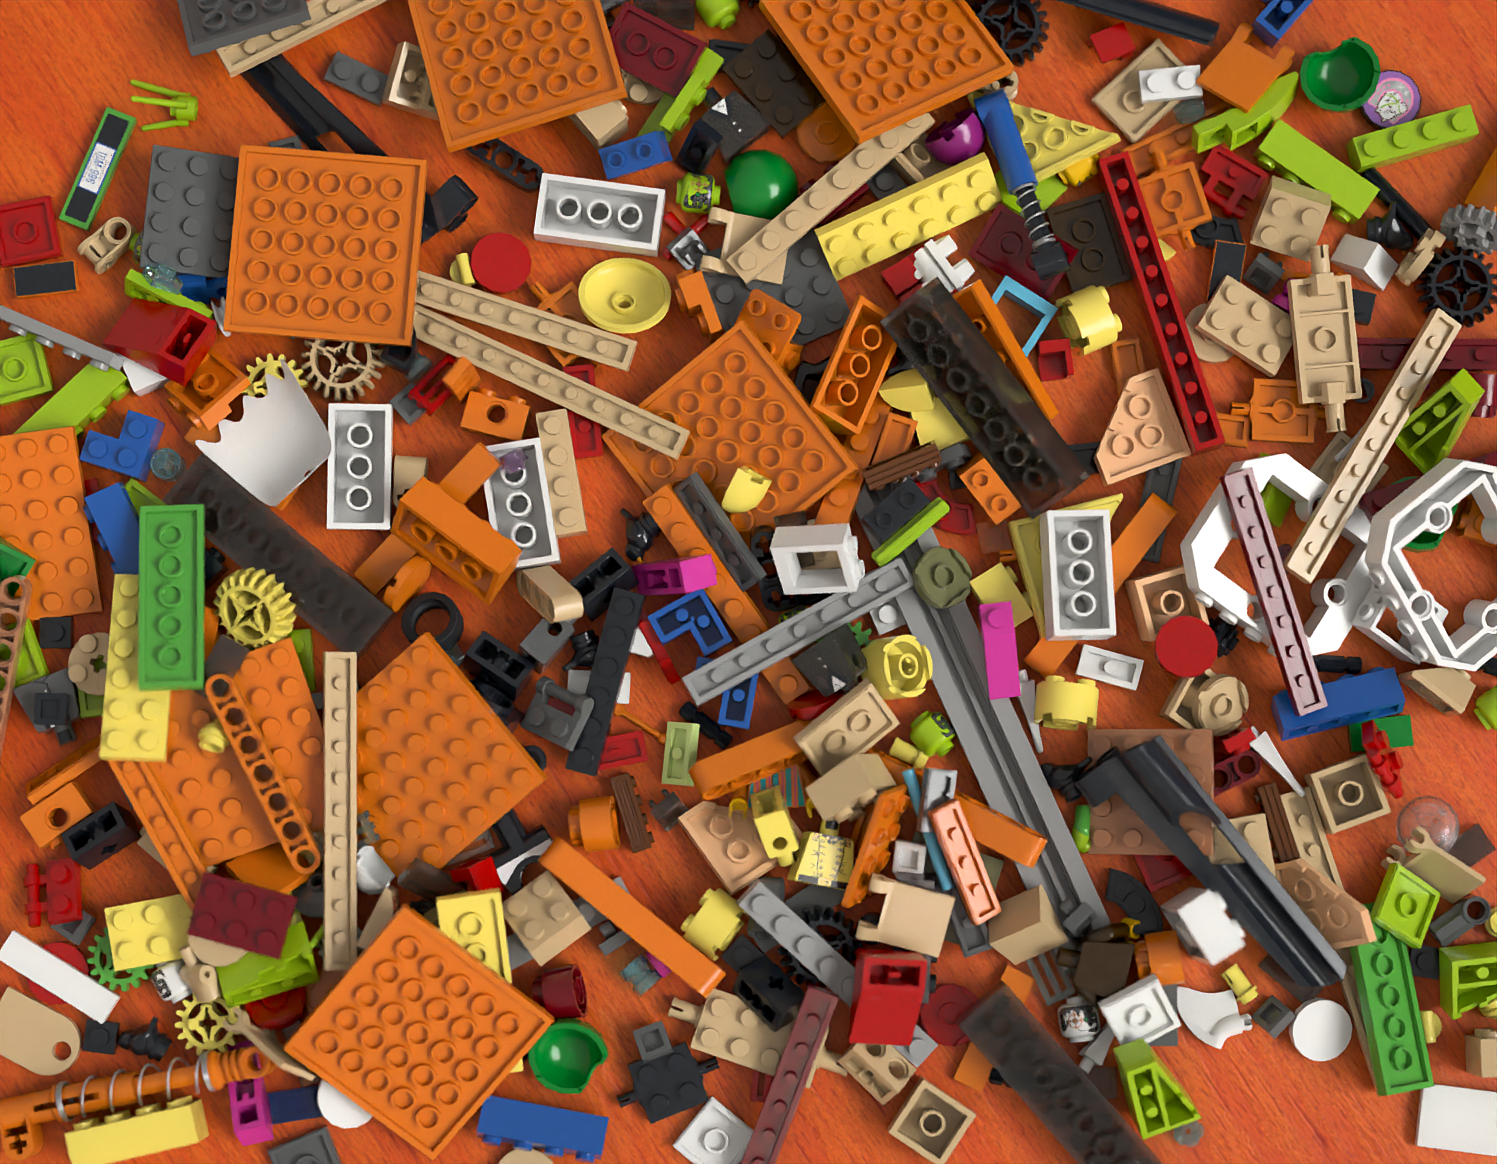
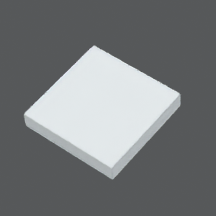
(1140, 1012)
(714, 1136)

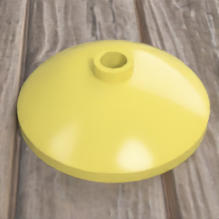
(624, 295)

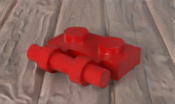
(1236, 175)
(1382, 758)
(63, 892)

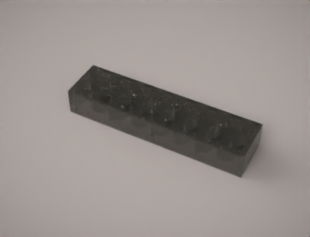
(985, 398)
(263, 540)
(1050, 1081)

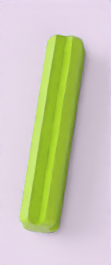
(910, 532)

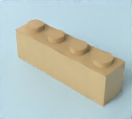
(561, 473)

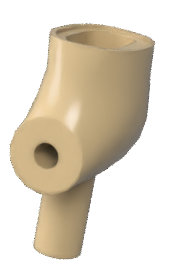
(199, 977)

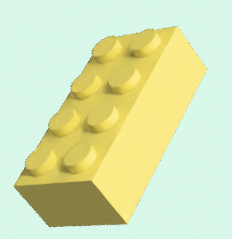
(138, 1134)

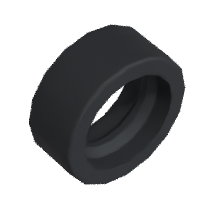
(425, 603)

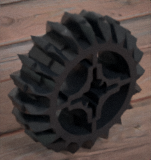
(1018, 29)
(1457, 300)
(846, 937)

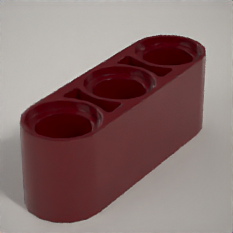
(1231, 773)

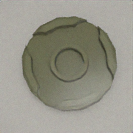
(942, 577)

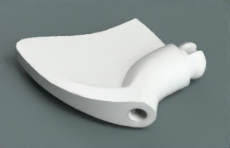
(1211, 1015)

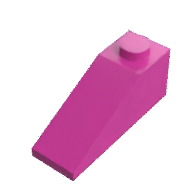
(675, 575)
(999, 649)
(250, 1105)

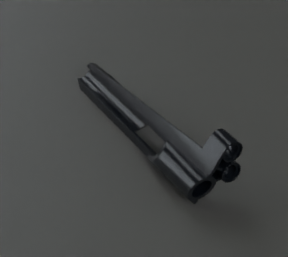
(1155, 17)
(313, 114)
(1160, 791)

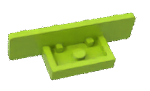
(672, 113)

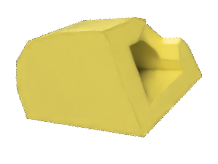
(907, 392)
(745, 491)

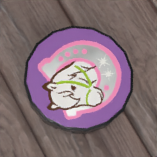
(1394, 102)

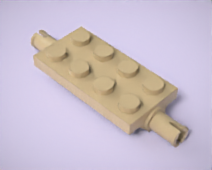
(1325, 339)
(737, 1034)

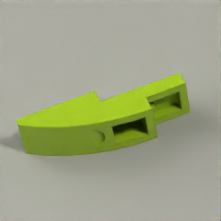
(1237, 127)

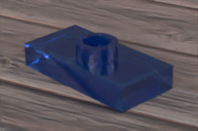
(293, 1104)

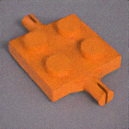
(1175, 199)
(566, 305)
(1277, 413)

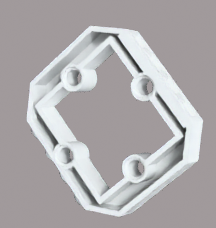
(1213, 531)
(1389, 570)

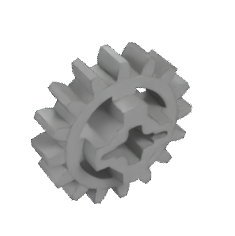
(1471, 228)

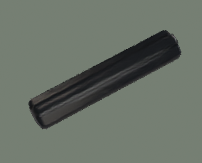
(1404, 210)

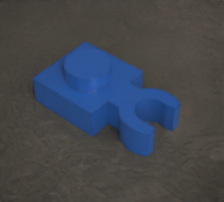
(202, 290)

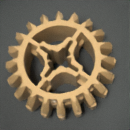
(318, 348)

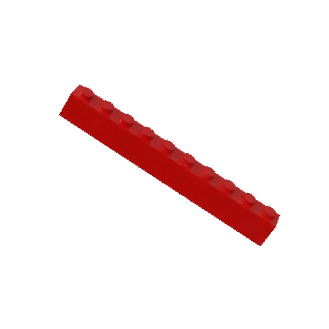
(1160, 304)

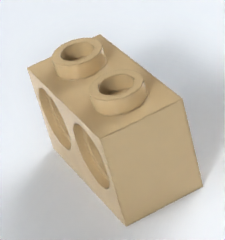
(878, 1069)

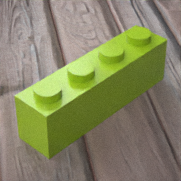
(1412, 139)
(1313, 167)
(80, 401)

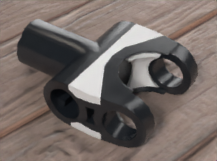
(517, 849)

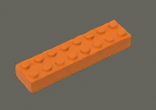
(987, 318)

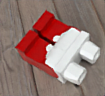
(924, 266)

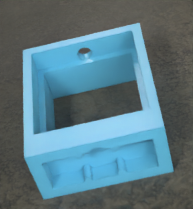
(1028, 301)

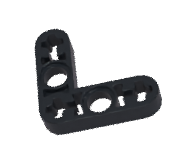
(505, 173)
(772, 582)

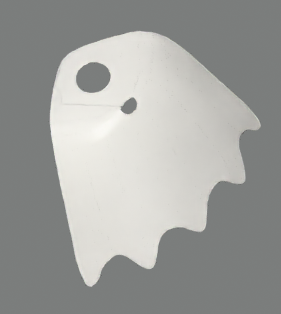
(272, 441)

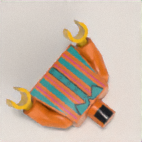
(792, 784)

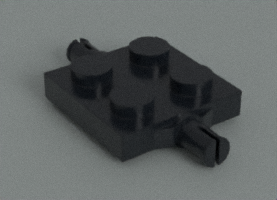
(668, 1083)

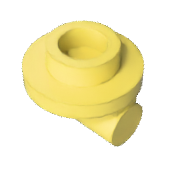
(461, 271)
(1431, 1025)

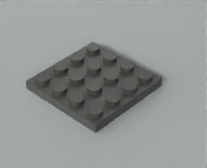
(228, 22)
(189, 211)
(806, 288)

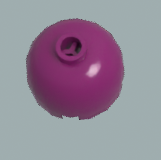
(958, 139)

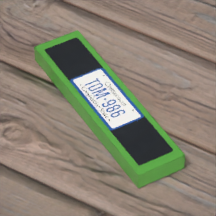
(98, 169)

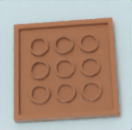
(1117, 827)

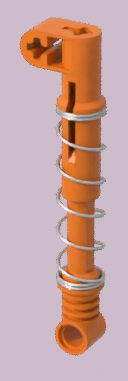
(115, 1091)

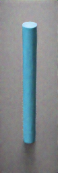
(929, 837)

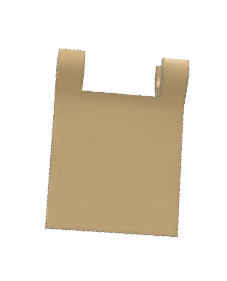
(737, 232)
(1435, 866)
(909, 917)
(268, 1043)

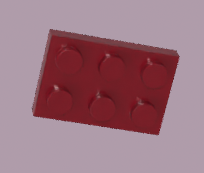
(654, 50)
(1007, 248)
(242, 915)

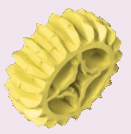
(241, 595)

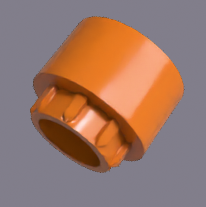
(595, 824)
(1160, 956)

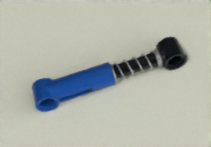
(1021, 181)

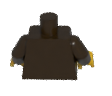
(1100, 961)

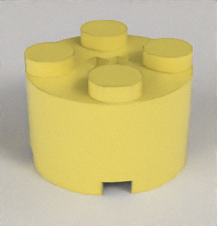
(1088, 319)
(898, 666)
(1066, 704)
(714, 923)

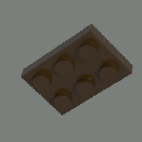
(774, 83)
(1091, 230)

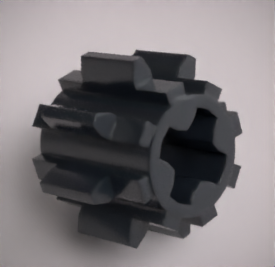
(1225, 634)

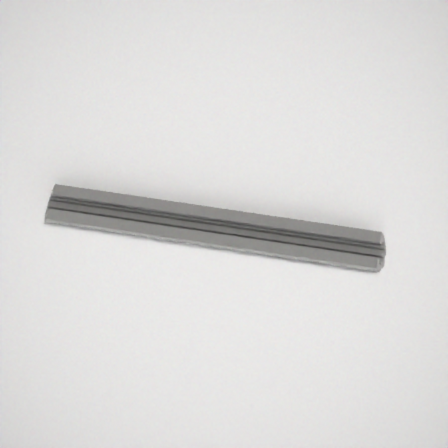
(992, 735)

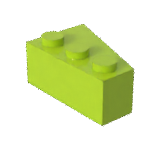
(1439, 421)
(265, 976)
(1467, 977)
(1151, 1091)

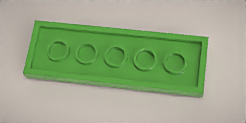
(171, 598)
(1391, 1013)

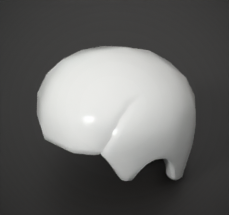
(372, 871)

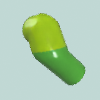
(1081, 828)

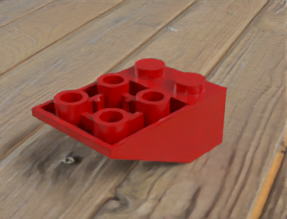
(163, 338)
(886, 996)

